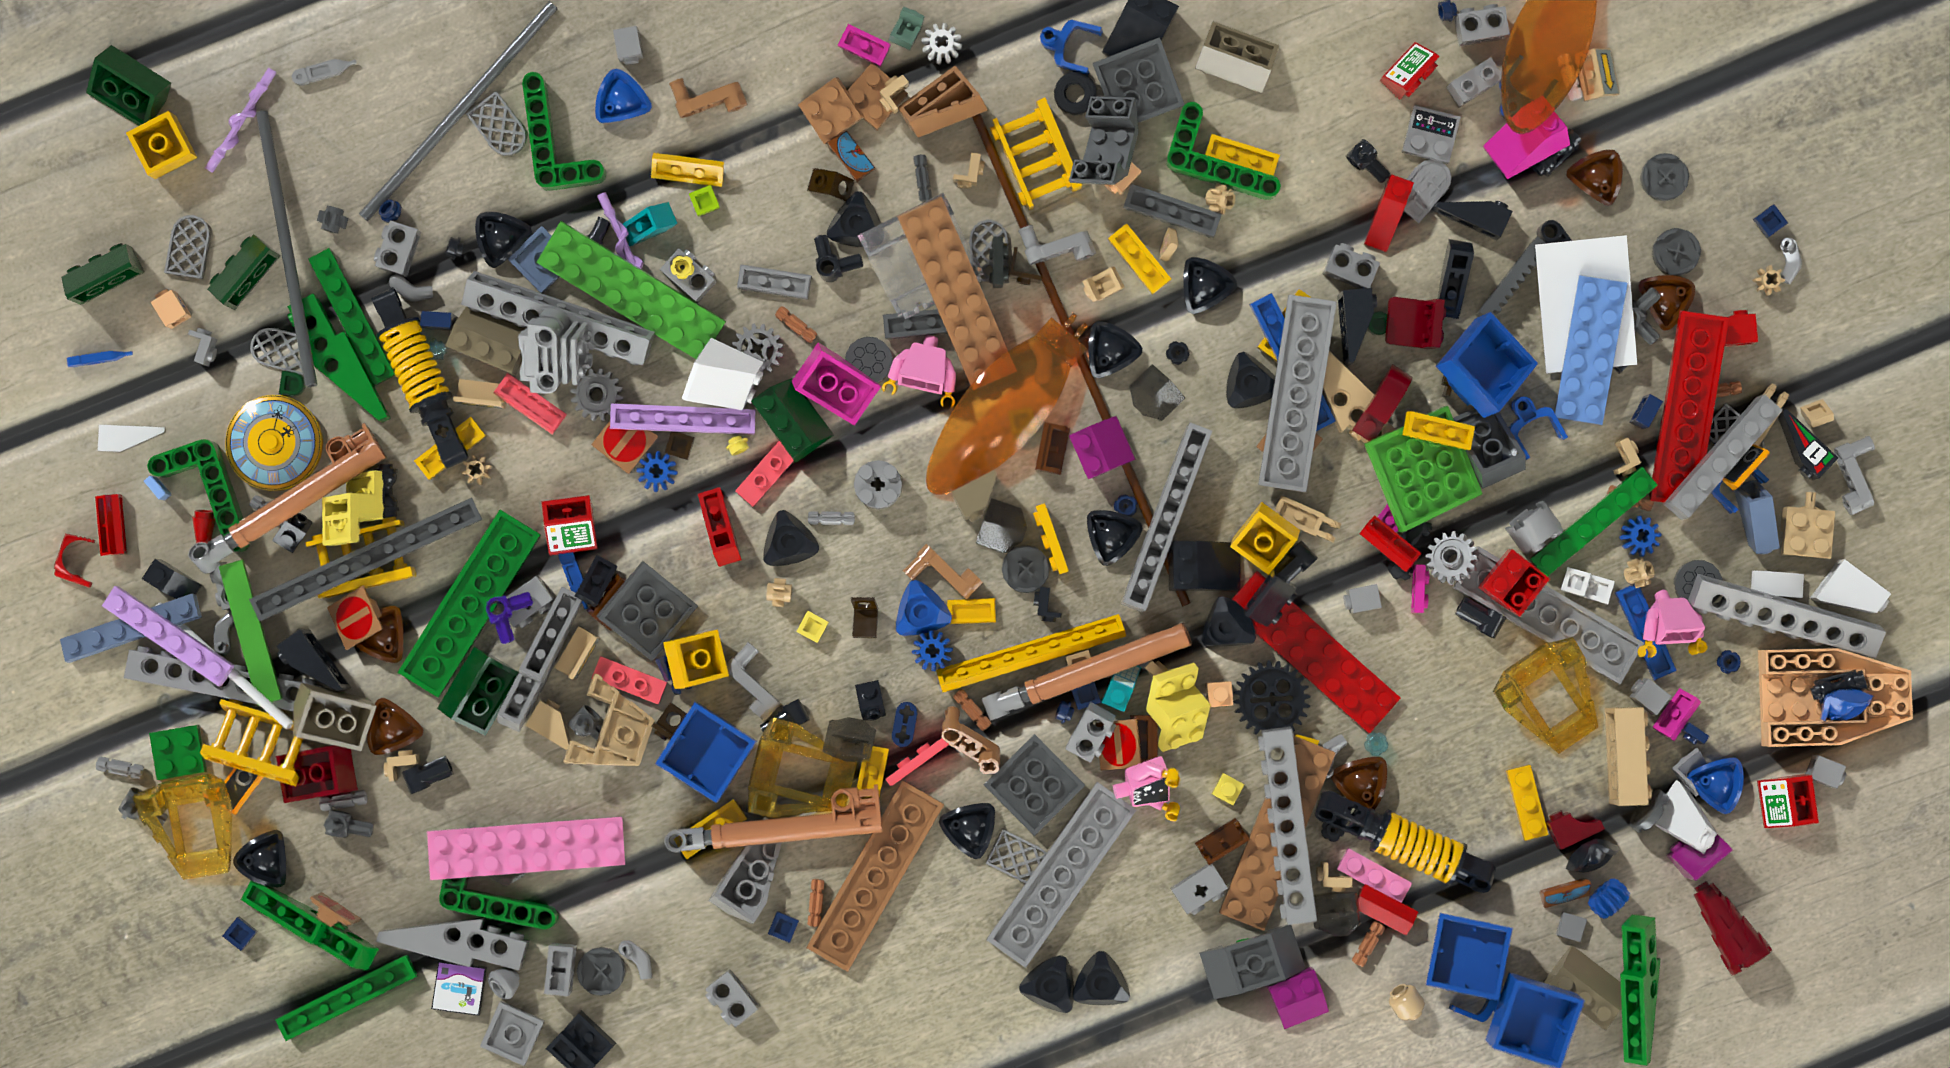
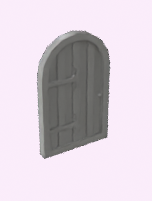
(1430, 183)

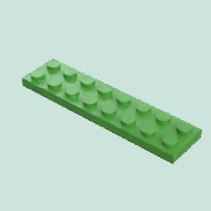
(630, 290)

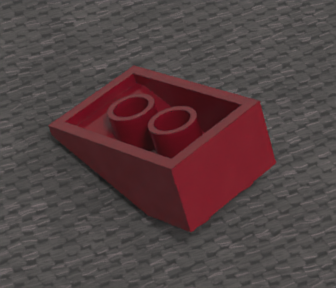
(320, 773)

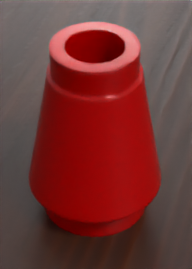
(203, 525)

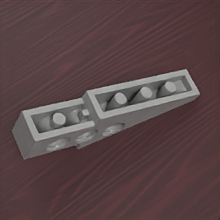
(539, 660)
(436, 942)

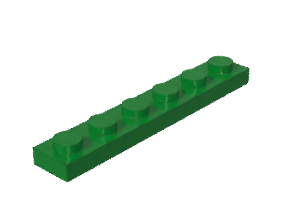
(352, 316)
(1593, 521)
(346, 997)

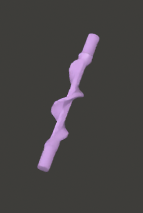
(238, 119)
(622, 246)

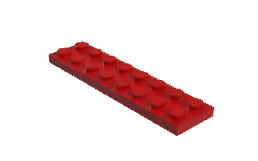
(1688, 399)
(1323, 661)

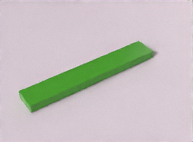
(250, 630)

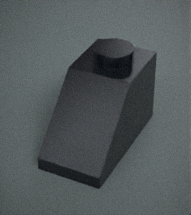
(170, 580)

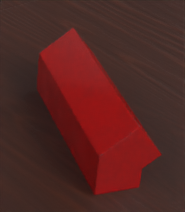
(111, 525)
(1390, 543)
(1386, 909)

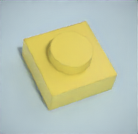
(812, 626)
(1227, 789)

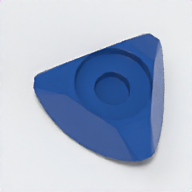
(620, 98)
(921, 611)
(1844, 704)
(1719, 783)

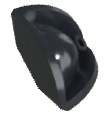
(853, 219)
(499, 236)
(1205, 284)
(1111, 349)
(1248, 382)
(1112, 534)
(788, 541)
(1228, 625)
(970, 828)
(1591, 855)
(263, 859)
(1101, 982)
(1050, 984)

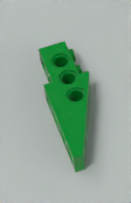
(350, 372)
(304, 923)
(1639, 987)

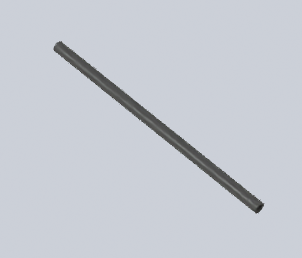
(458, 110)
(286, 249)

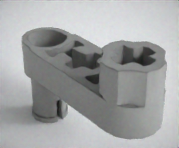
(1078, 243)
(1860, 495)
(765, 702)

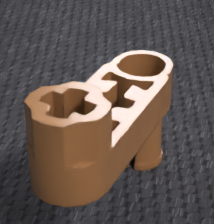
(686, 106)
(965, 584)
(982, 751)

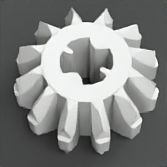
(942, 52)

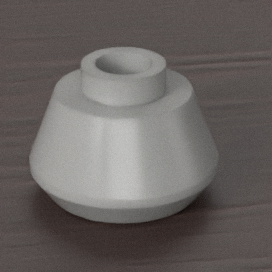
(504, 982)

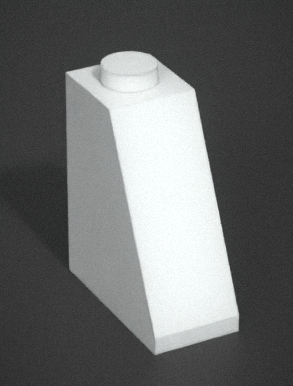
(1851, 589)
(1686, 819)

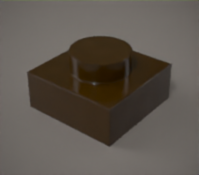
(679, 445)

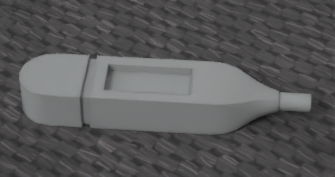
(320, 71)

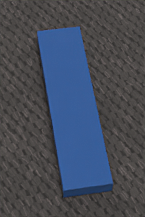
(1635, 610)

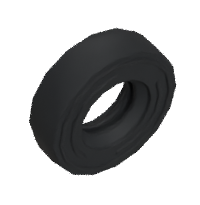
(1062, 85)

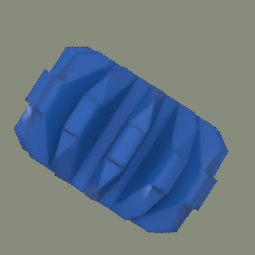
(662, 465)
(1648, 539)
(937, 644)
(1609, 898)

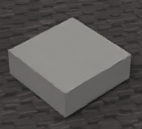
(1571, 926)

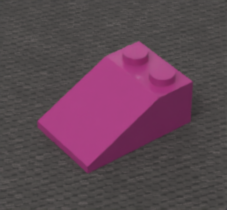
(1517, 151)
(835, 384)

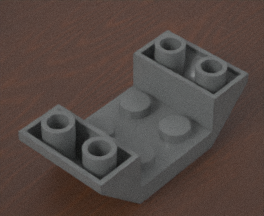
(1109, 142)
(1252, 962)

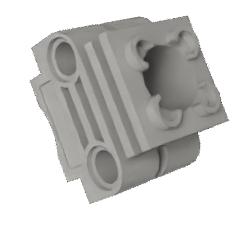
(554, 351)

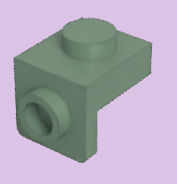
(907, 28)

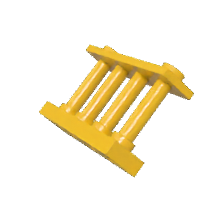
(1050, 135)
(377, 576)
(240, 758)

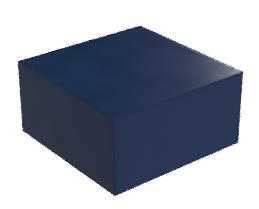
(437, 320)
(1646, 411)

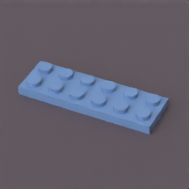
(1590, 349)

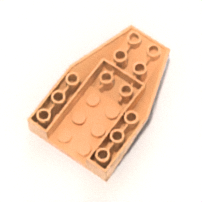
(1793, 716)

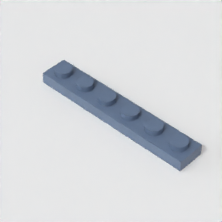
(119, 632)

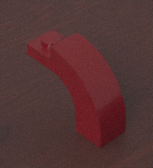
(1383, 403)

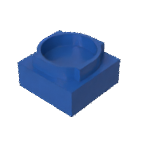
(1486, 365)
(706, 752)
(1469, 956)
(1534, 1020)

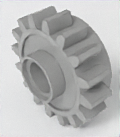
(588, 385)
(1444, 550)

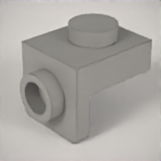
(206, 350)

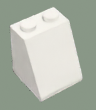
(723, 377)

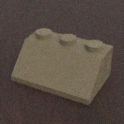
(1237, 57)
(487, 340)
(974, 496)
(332, 716)
(1591, 982)

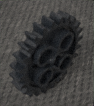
(1269, 677)

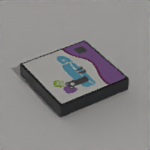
(459, 988)

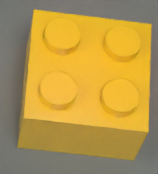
(161, 145)
(1265, 538)
(696, 659)

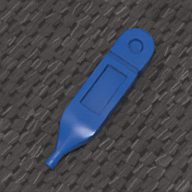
(96, 358)
(572, 572)

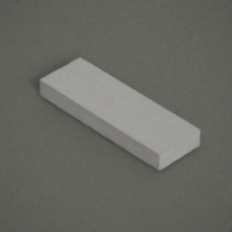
(774, 282)

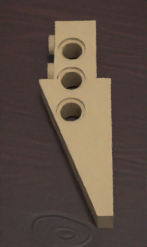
(1357, 396)

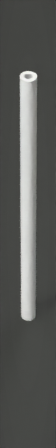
(248, 687)

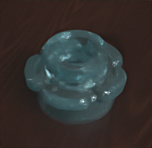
(438, 349)
(1382, 743)

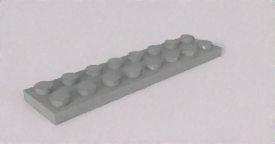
(1297, 393)
(1558, 618)
(1061, 874)

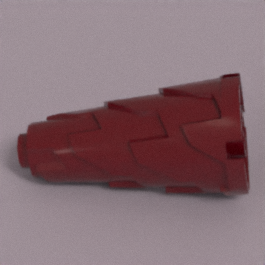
(1731, 932)

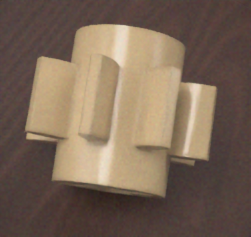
(1220, 198)
(1776, 280)
(470, 472)
(1639, 572)
(779, 592)

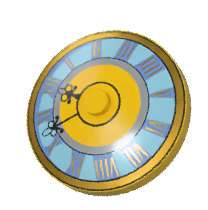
(274, 442)

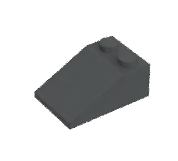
(1493, 449)

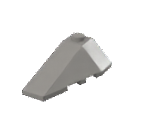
(747, 882)

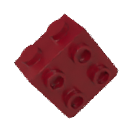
(1415, 322)

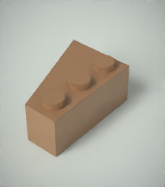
(942, 103)

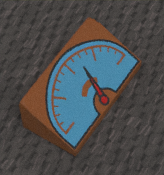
(851, 156)
(1565, 892)

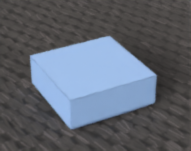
(157, 488)

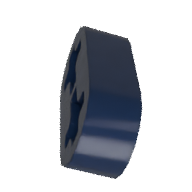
(898, 722)

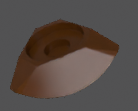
(1598, 175)
(1676, 295)
(388, 642)
(391, 728)
(1362, 780)

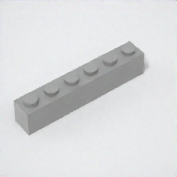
(1722, 457)

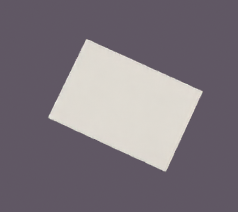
(1558, 275)

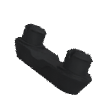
(1412, 537)

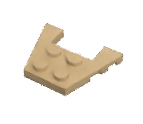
(622, 732)

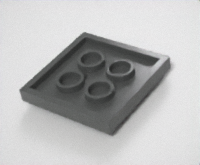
(1143, 75)
(647, 610)
(1034, 784)

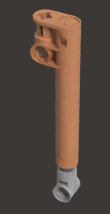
(349, 458)
(1088, 670)
(856, 818)

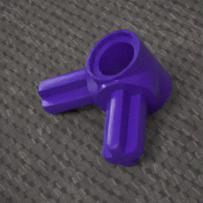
(502, 621)

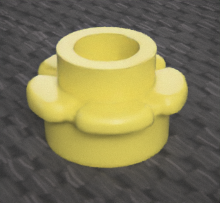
(677, 262)
(737, 445)

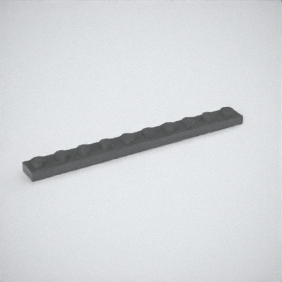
(365, 559)

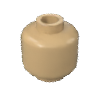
(1406, 1002)

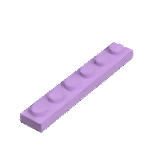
(682, 419)
(168, 635)

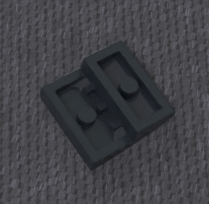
(581, 1043)

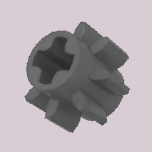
(332, 219)

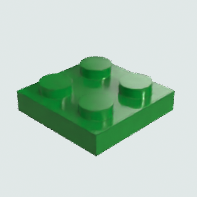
(177, 752)

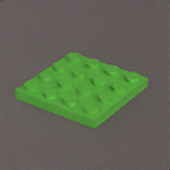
(1421, 475)

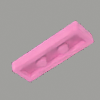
(1374, 875)

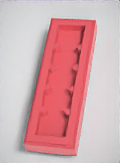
(530, 404)
(765, 474)
(630, 680)
(907, 766)

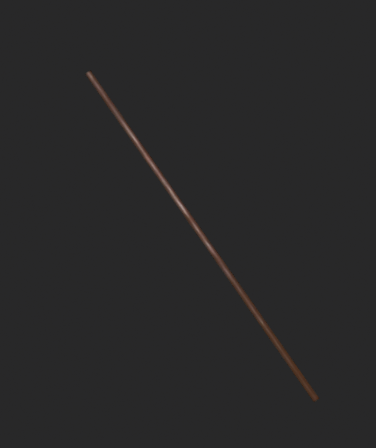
(1062, 316)

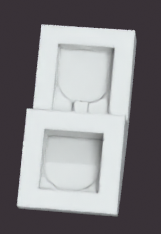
(1778, 583)
(1587, 585)

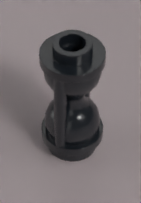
(1550, 163)
(389, 500)
(1848, 681)

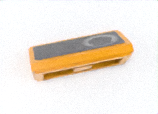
(1745, 466)
(240, 786)

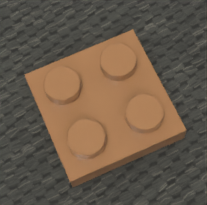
(866, 96)
(831, 110)

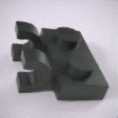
(997, 254)

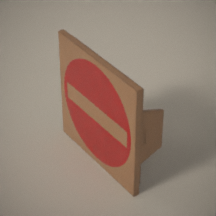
(624, 446)
(355, 617)
(1123, 746)
(332, 912)

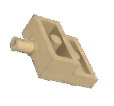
(1807, 530)

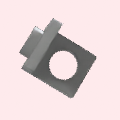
(1686, 765)

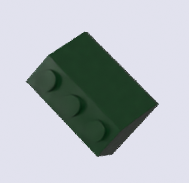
(127, 86)
(243, 272)
(101, 274)
(792, 419)
(478, 691)

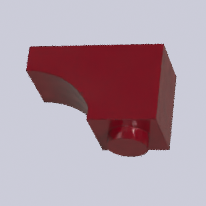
(1567, 830)

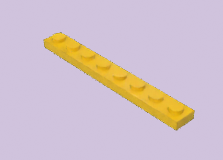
(1031, 653)

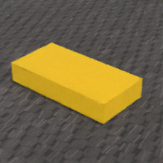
(972, 611)

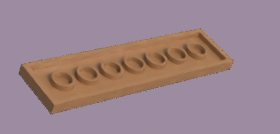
(953, 286)
(875, 876)
(1254, 883)

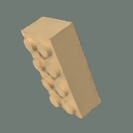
(1627, 756)

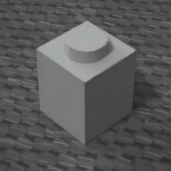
(628, 45)
(1362, 599)
(1649, 696)
(1826, 771)

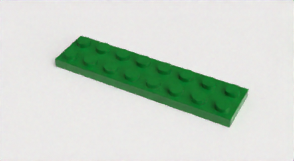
(463, 609)

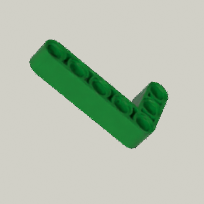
(547, 142)
(1213, 164)
(211, 486)
(487, 902)

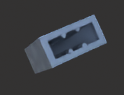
(1757, 517)

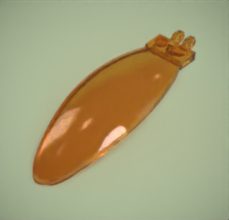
(1544, 59)
(1004, 407)

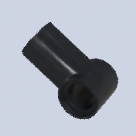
(1297, 560)
(1485, 619)
(422, 776)

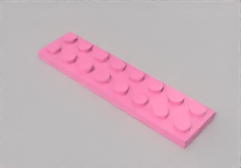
(525, 848)

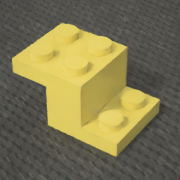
(345, 511)
(1178, 707)

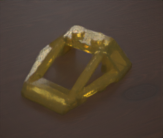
(1557, 657)
(762, 787)
(186, 791)

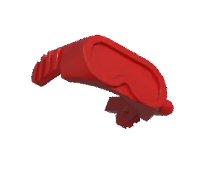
(60, 570)

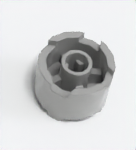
(887, 474)
(1533, 528)

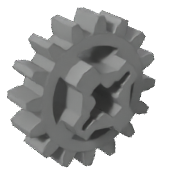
(767, 343)

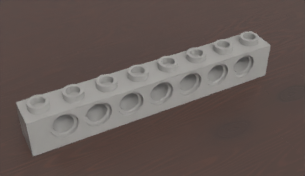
(525, 299)
(1166, 517)
(1707, 588)
(138, 669)
(1304, 910)

